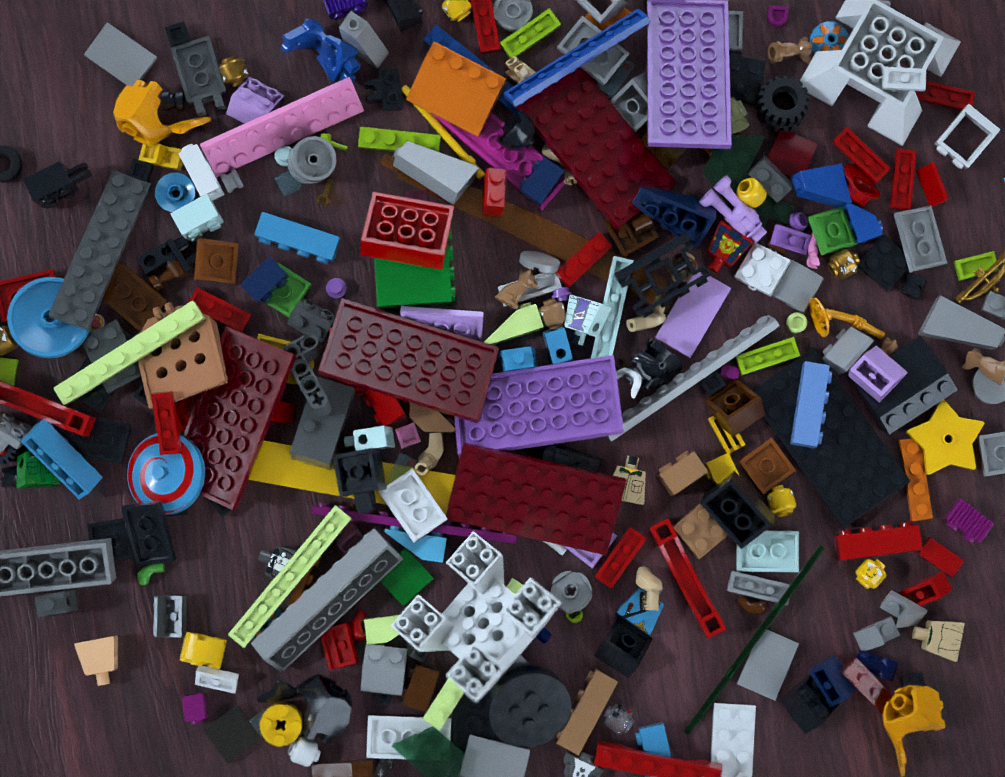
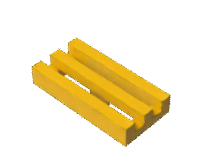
(721, 439)

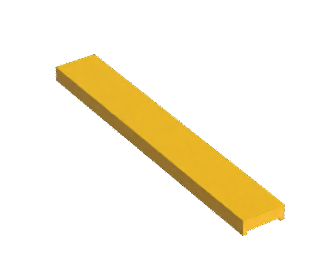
(277, 468)

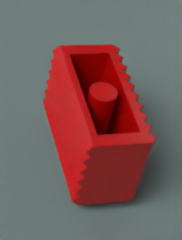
(494, 192)

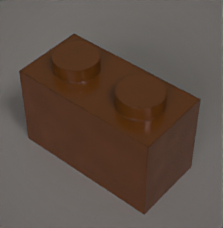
(420, 688)

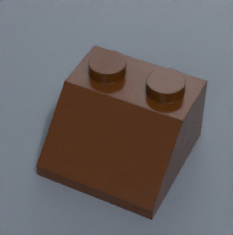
(742, 406)

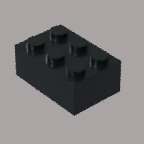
(738, 510)

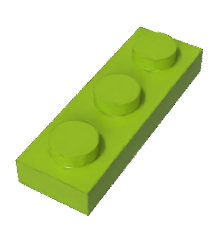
(530, 34)
(767, 356)

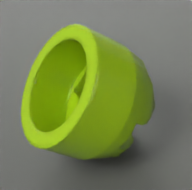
(577, 619)

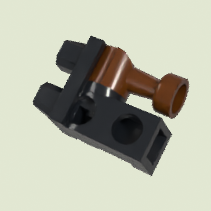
(170, 256)

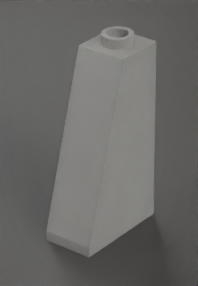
(360, 35)
(435, 170)
(959, 325)

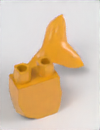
(138, 117)
(911, 711)

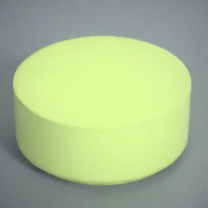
(796, 322)

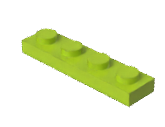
(391, 139)

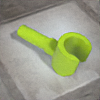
(327, 137)

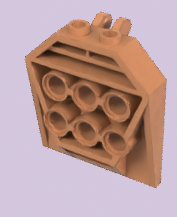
(196, 376)

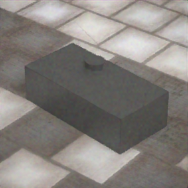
(320, 436)

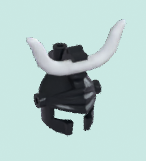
(651, 365)

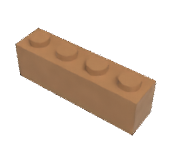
(586, 711)

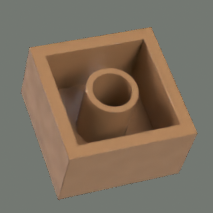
(682, 473)
(699, 531)

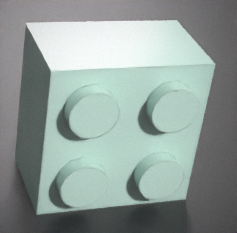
(197, 218)

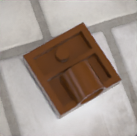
(633, 234)

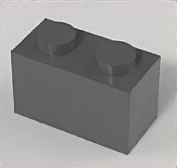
(771, 178)

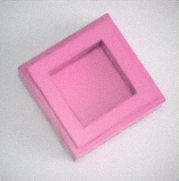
(407, 435)

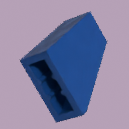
(822, 185)

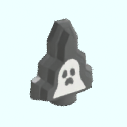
(581, 765)

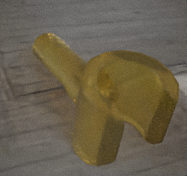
(325, 192)

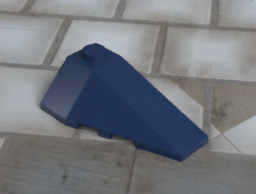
(676, 212)

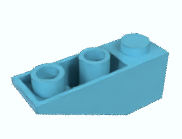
(427, 548)

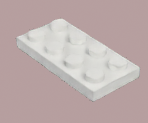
(387, 730)
(733, 738)

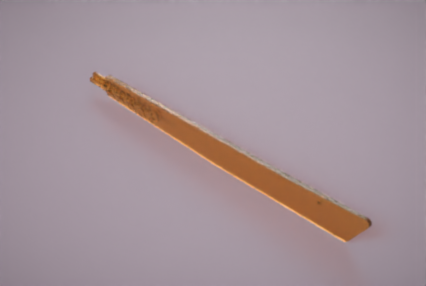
(536, 232)

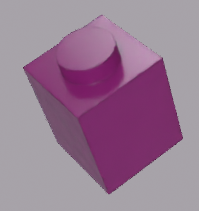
(195, 707)

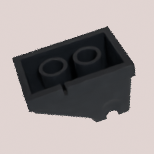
(571, 457)

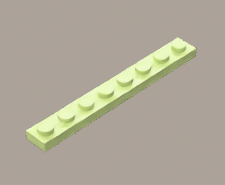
(129, 353)
(289, 576)
(450, 692)

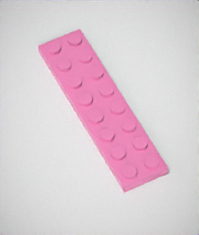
(282, 127)

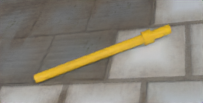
(445, 135)

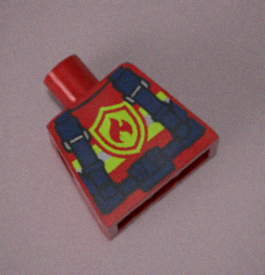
(726, 246)

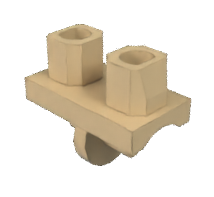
(518, 70)

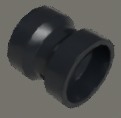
(173, 100)
(913, 286)

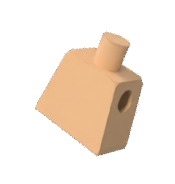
(99, 657)

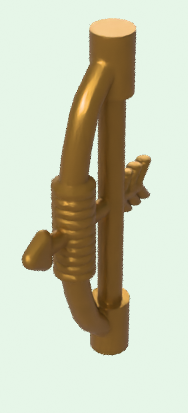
(963, 295)

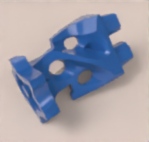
(335, 55)

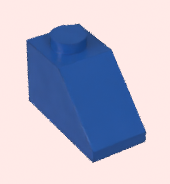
(863, 224)

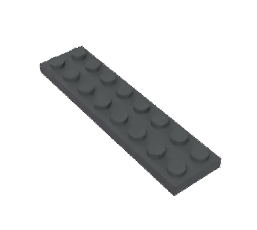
(100, 250)

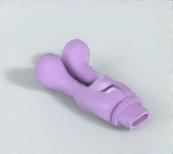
(742, 218)

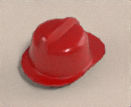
(860, 186)

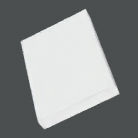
(413, 505)

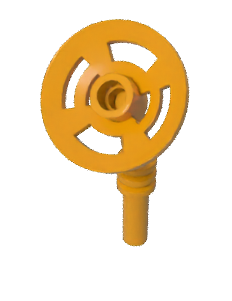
(821, 317)

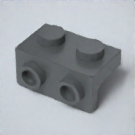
(312, 319)
(170, 616)

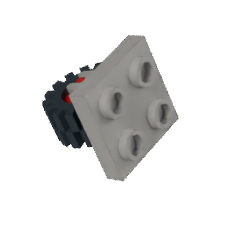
(10, 435)

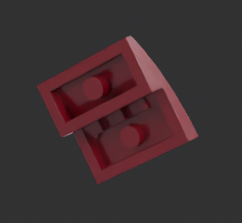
(791, 153)

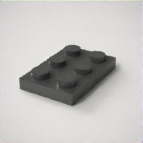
(104, 341)

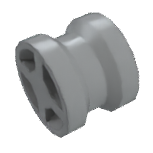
(231, 180)

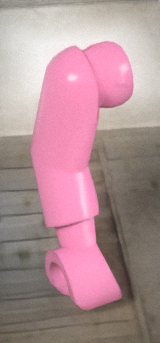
(813, 260)

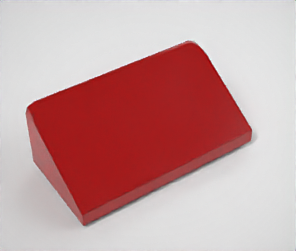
(932, 184)

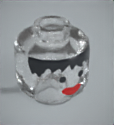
(618, 718)

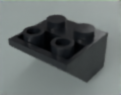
(807, 705)

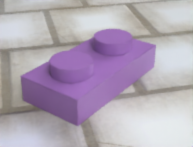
(790, 239)

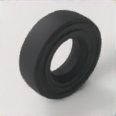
(16, 164)

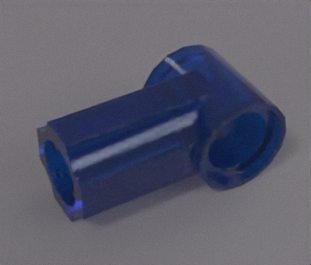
(880, 666)

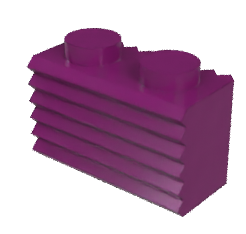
(968, 522)

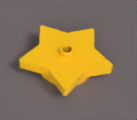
(932, 434)

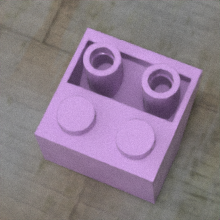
(253, 101)
(877, 373)

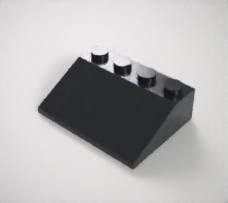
(916, 393)

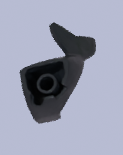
(326, 705)

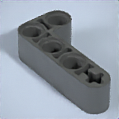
(308, 378)

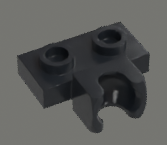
(386, 90)

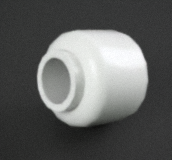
(304, 751)

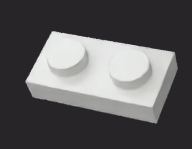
(904, 79)
(216, 679)

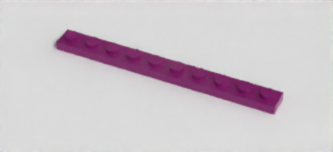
(446, 527)

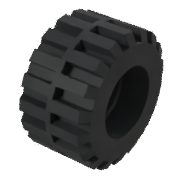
(785, 89)

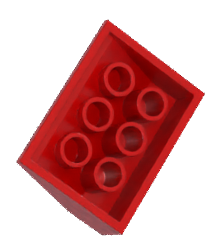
(407, 230)

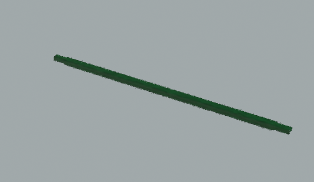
(754, 639)

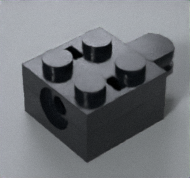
(55, 183)
(360, 475)

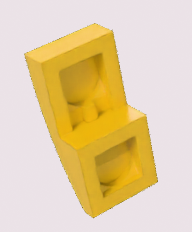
(161, 156)

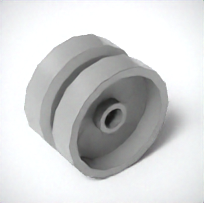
(307, 149)

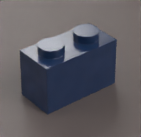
(541, 181)
(265, 281)
(831, 681)

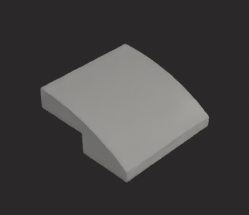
(797, 286)

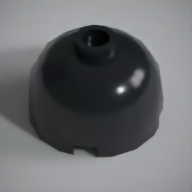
(517, 132)

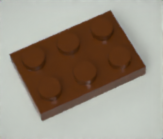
(132, 297)

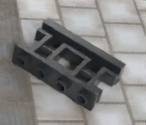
(654, 262)

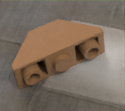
(431, 420)

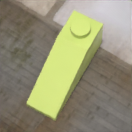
(520, 323)
(379, 630)

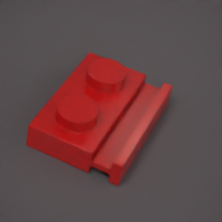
(339, 646)

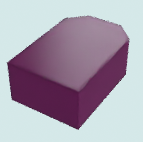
(729, 372)

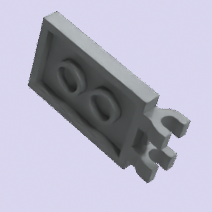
(200, 74)

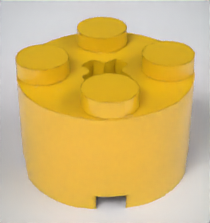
(203, 650)
(279, 735)

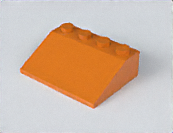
(456, 89)

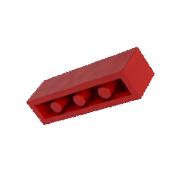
(878, 542)

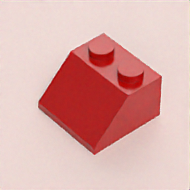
(386, 408)

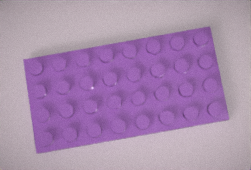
(688, 74)
(547, 406)

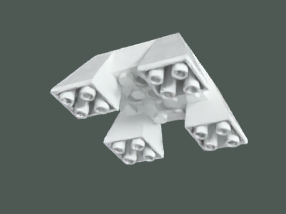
(853, 65)
(484, 595)

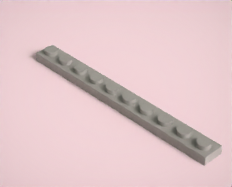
(697, 372)

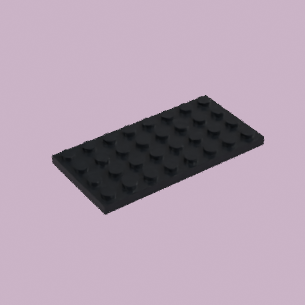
(851, 464)

